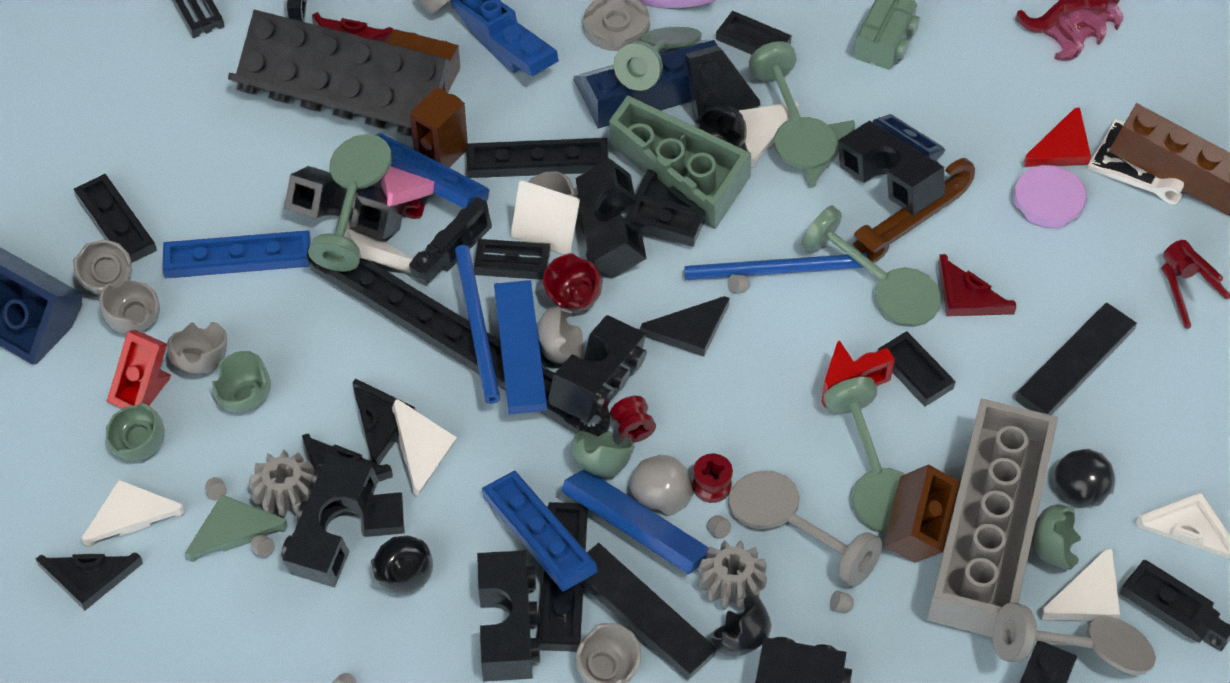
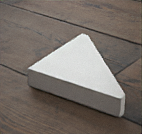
(762, 127)
(378, 250)
(422, 444)
(129, 511)
(1189, 522)
(1089, 594)

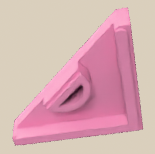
(404, 187)

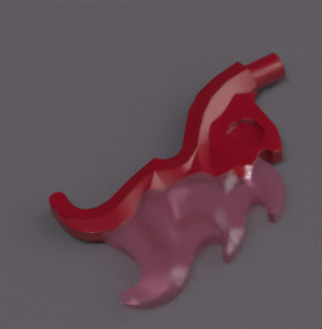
(1073, 22)

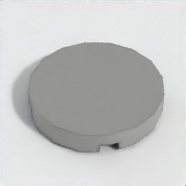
(615, 23)

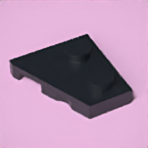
(716, 81)
(665, 212)

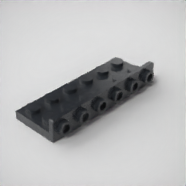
(336, 71)

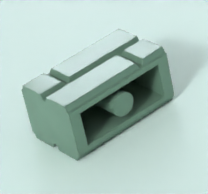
(886, 32)

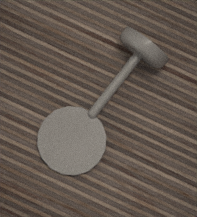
(772, 499)
(1110, 638)

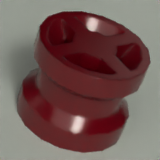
(632, 418)
(708, 487)

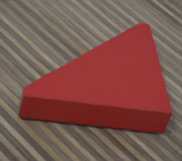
(1062, 145)

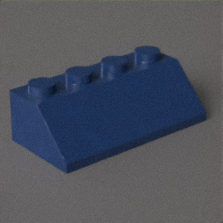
(605, 93)
(33, 308)

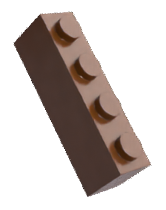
(1175, 153)

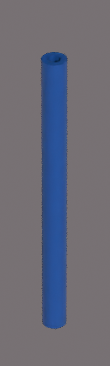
(767, 267)
(477, 325)

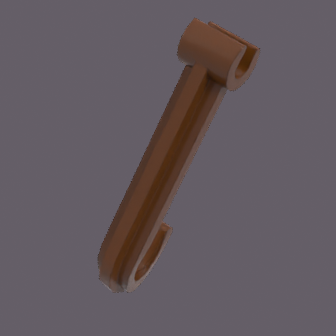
(876, 240)

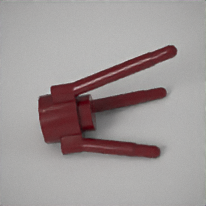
(1186, 262)

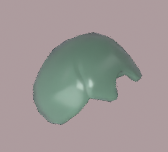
(241, 382)
(135, 432)
(600, 454)
(1055, 536)

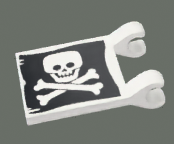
(1117, 168)

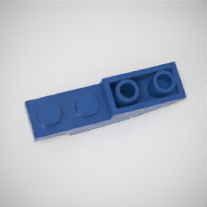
(504, 37)

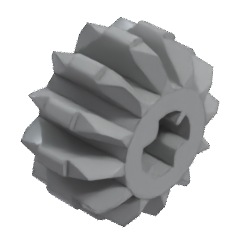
(281, 483)
(718, 566)

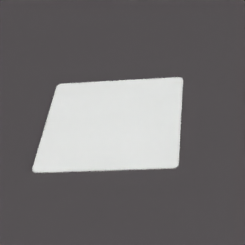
(545, 217)

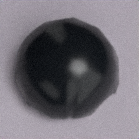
(724, 123)
(1084, 477)
(402, 565)
(743, 630)

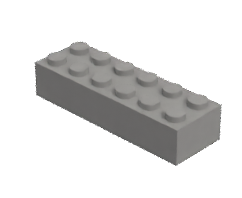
(993, 516)

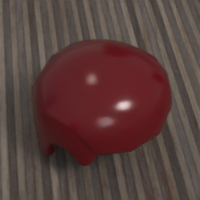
(572, 283)

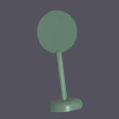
(639, 62)
(801, 140)
(353, 166)
(901, 295)
(876, 489)

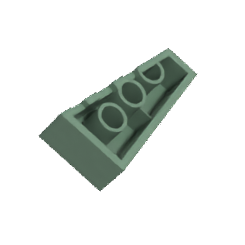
(682, 156)

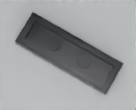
(114, 217)

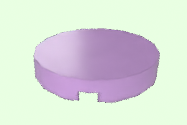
(1050, 196)

